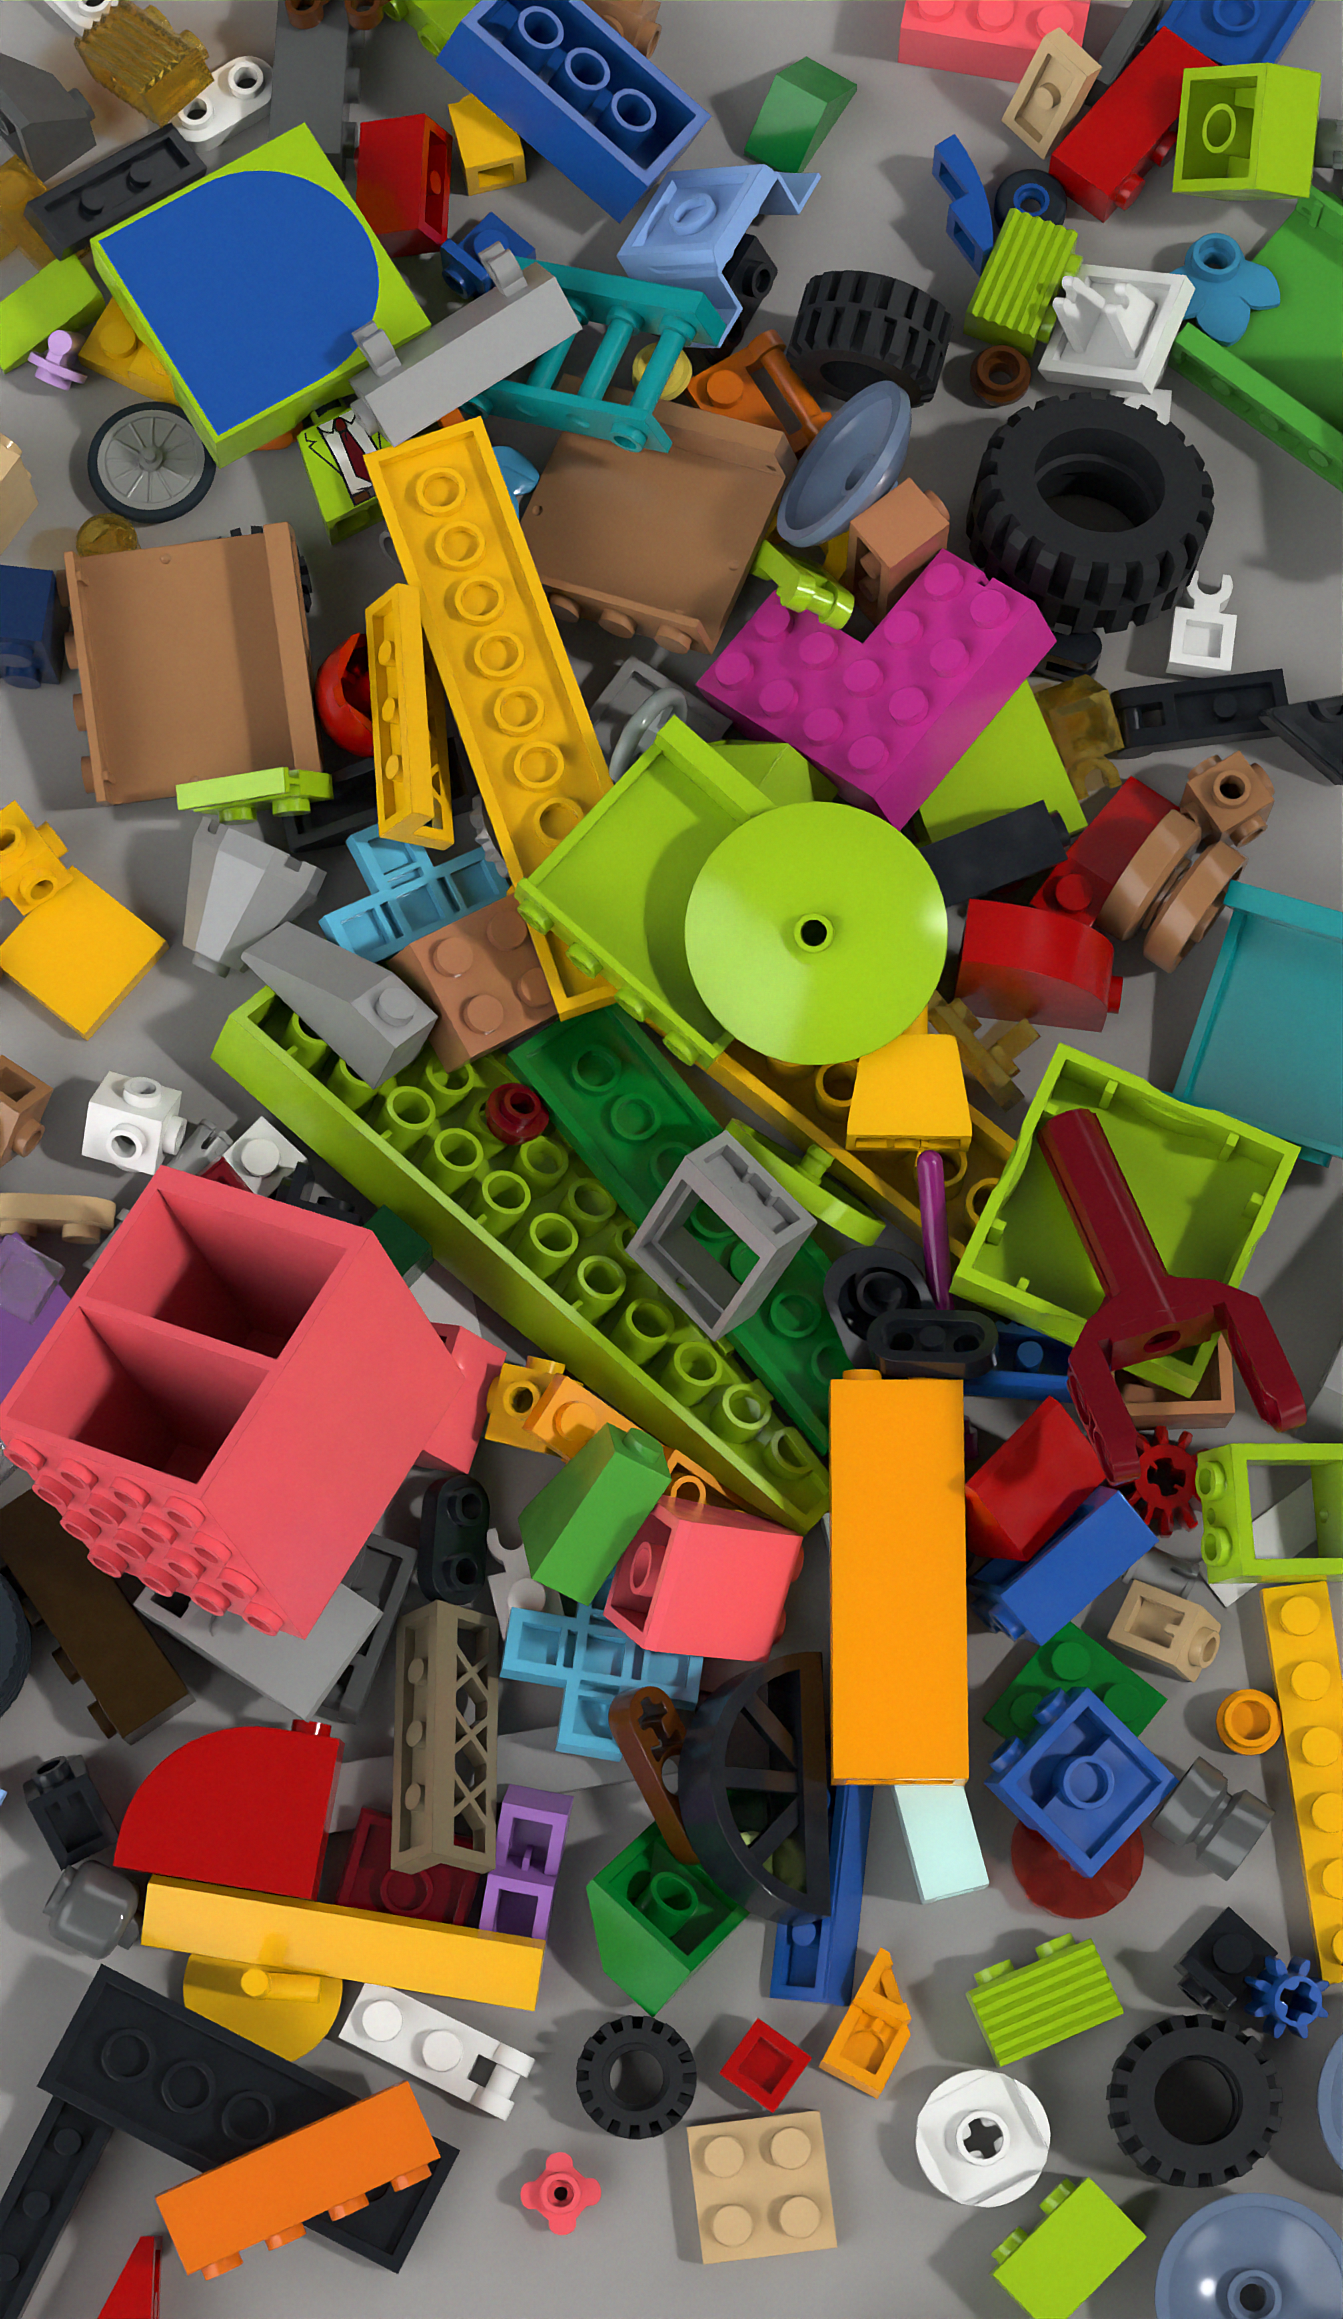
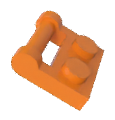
(732, 393)

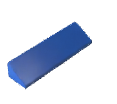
(819, 1958)

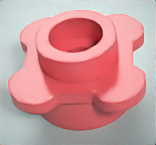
(580, 2190)

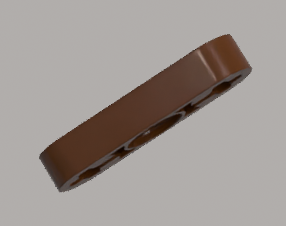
(646, 1764)

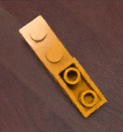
(572, 1415)

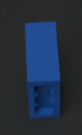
(1065, 1574)

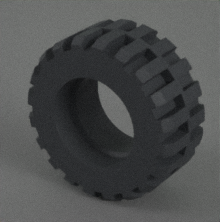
(1103, 454)

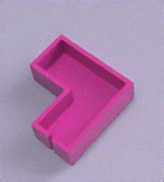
(890, 710)

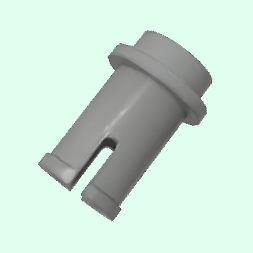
(1163, 1572)

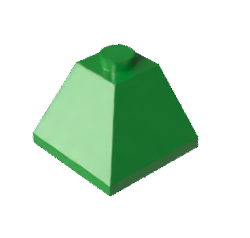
(657, 1920)

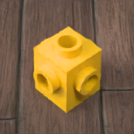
(32, 862)
(513, 1399)

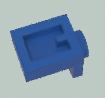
(461, 262)

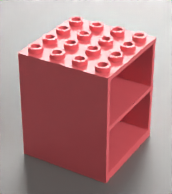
(230, 1400)

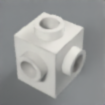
(133, 1123)

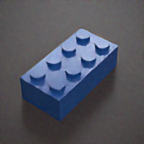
(575, 95)

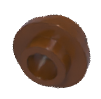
(1000, 359)

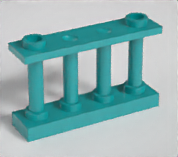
(628, 309)

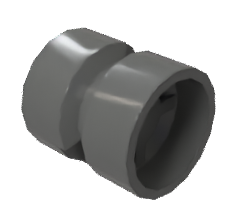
(1213, 1819)

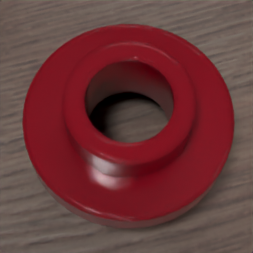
(510, 1125)

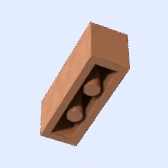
(893, 546)

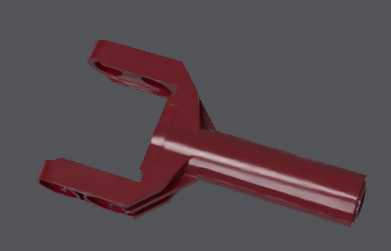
(1144, 1306)

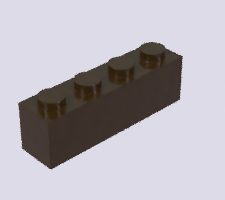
(91, 1620)

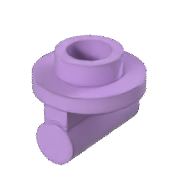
(58, 364)

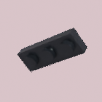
(114, 190)

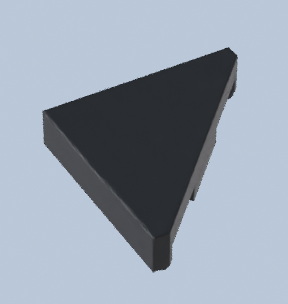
(1313, 731)

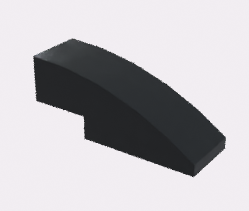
(356, 803)

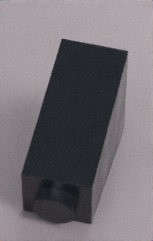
(997, 853)

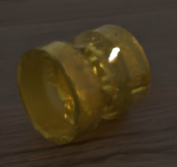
(106, 535)

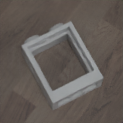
(750, 1205)

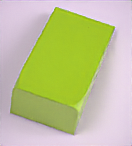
(52, 300)

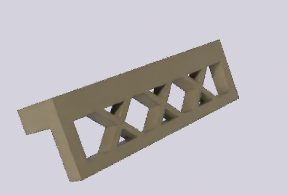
(431, 1733)

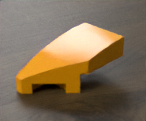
(871, 2031)

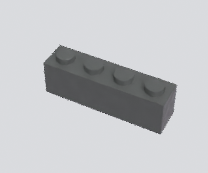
(317, 81)

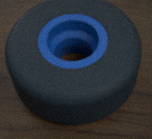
(1031, 185)

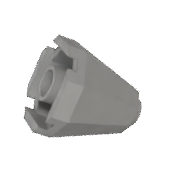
(240, 894)

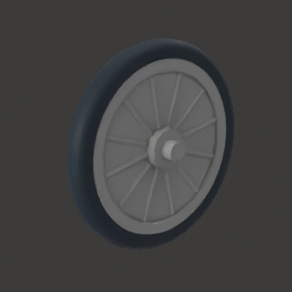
(149, 463)

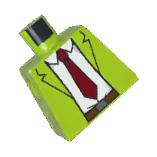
(337, 470)

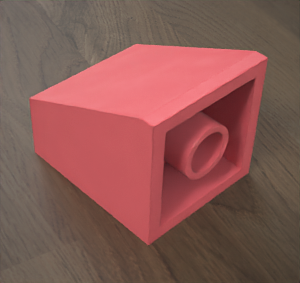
(705, 1582)

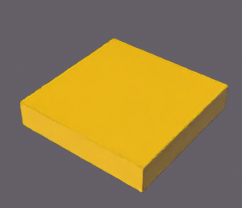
(80, 954)

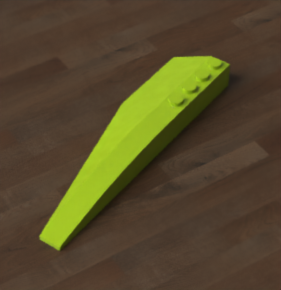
(531, 1241)

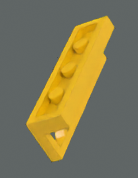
(407, 724)

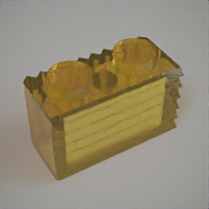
(145, 60)

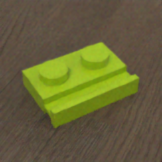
(242, 795)

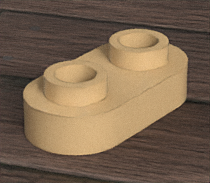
(74, 1216)

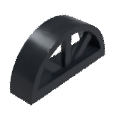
(796, 1783)

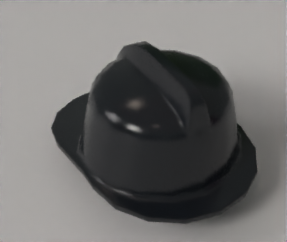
(867, 1285)

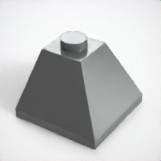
(42, 119)

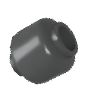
(94, 1909)

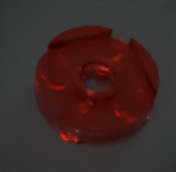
(1064, 1892)

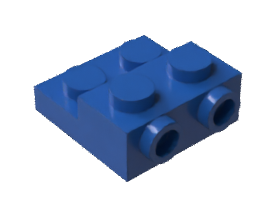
(1079, 1778)

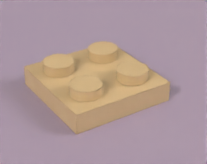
(761, 2187)

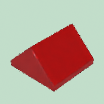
(1030, 1485)

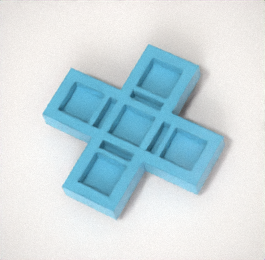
(408, 895)
(593, 1666)

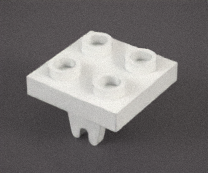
(1115, 328)

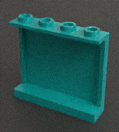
(1273, 1024)

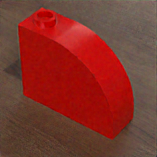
(1035, 968)
(238, 1810)

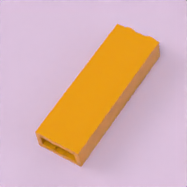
(897, 1581)

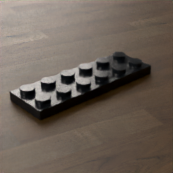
(214, 2098)

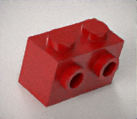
(405, 182)

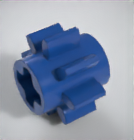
(1306, 1998)

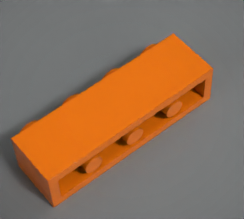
(296, 2178)

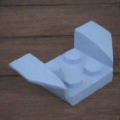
(699, 221)

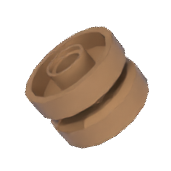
(1167, 888)

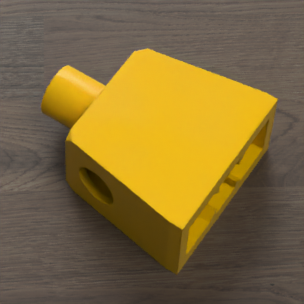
(910, 1095)

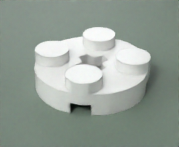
(1019, 2150)

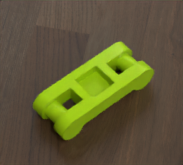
(804, 585)

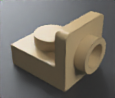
(1166, 1630)

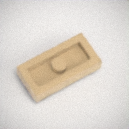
(1051, 93)

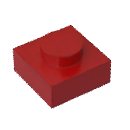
(765, 2065)

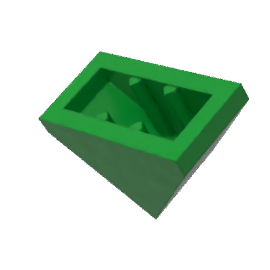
(798, 115)

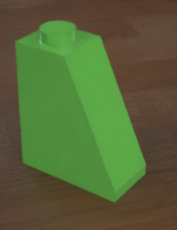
(593, 1511)

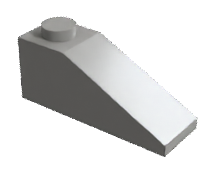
(345, 999)

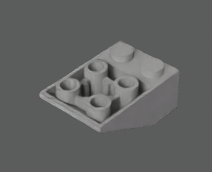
(281, 1666)

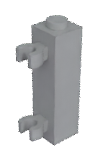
(461, 353)

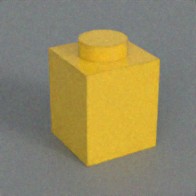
(485, 147)

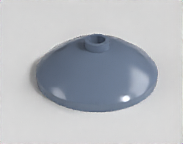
(847, 466)
(1256, 2242)

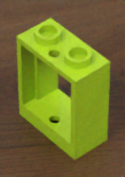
(1227, 1516)

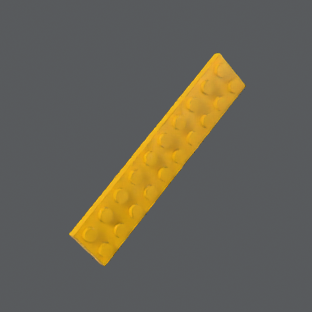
(497, 660)

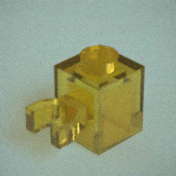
(1082, 729)

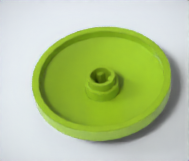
(879, 948)

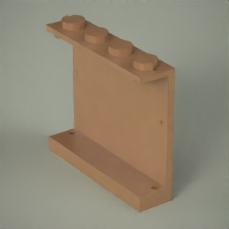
(653, 534)
(190, 663)

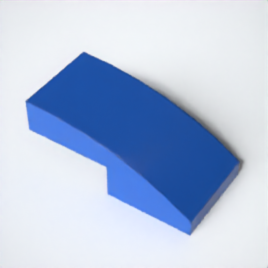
(969, 213)

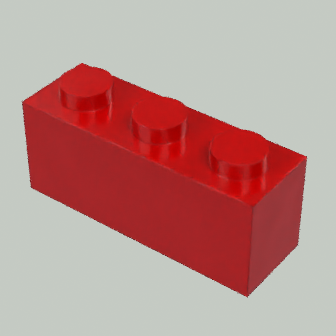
(1127, 129)

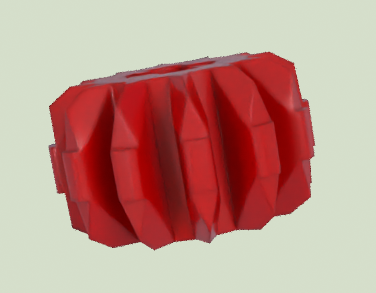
(1178, 1466)

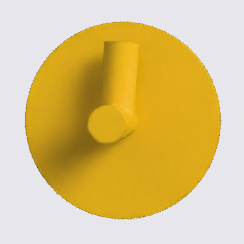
(264, 2004)

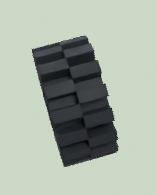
(594, 2071)

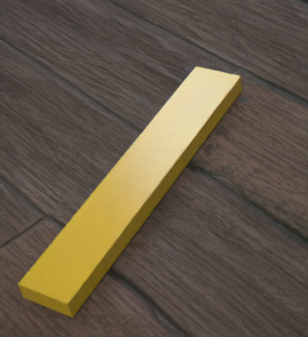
(343, 1942)

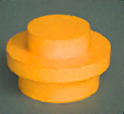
(1248, 1722)

